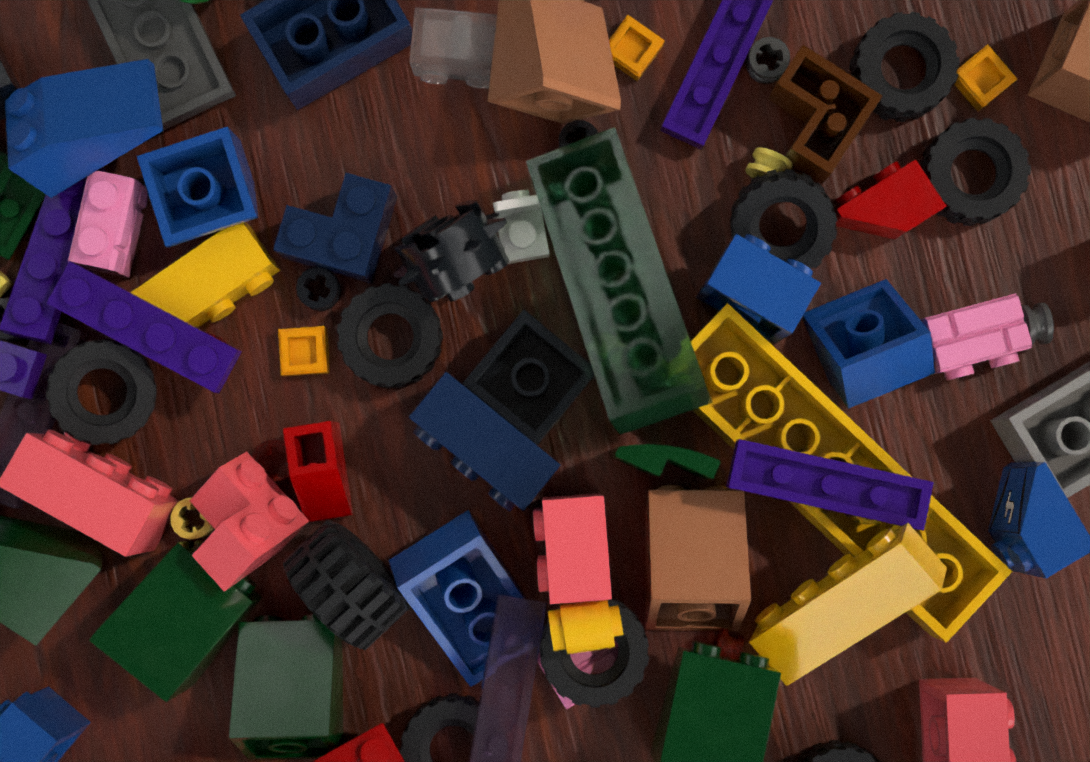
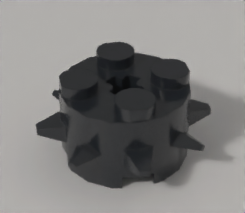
(452, 252)

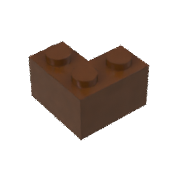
(829, 104)

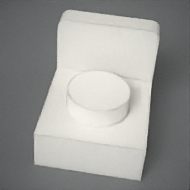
(525, 231)

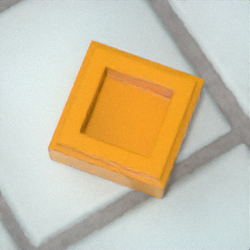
(634, 47)
(983, 78)
(303, 351)

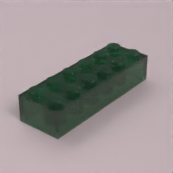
(618, 283)

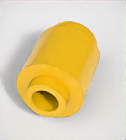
(584, 626)

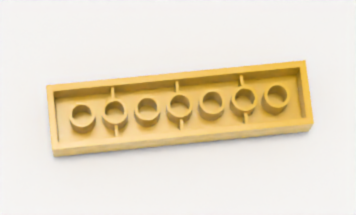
(773, 404)

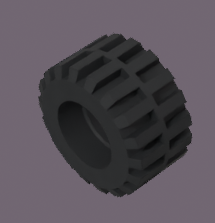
(345, 585)

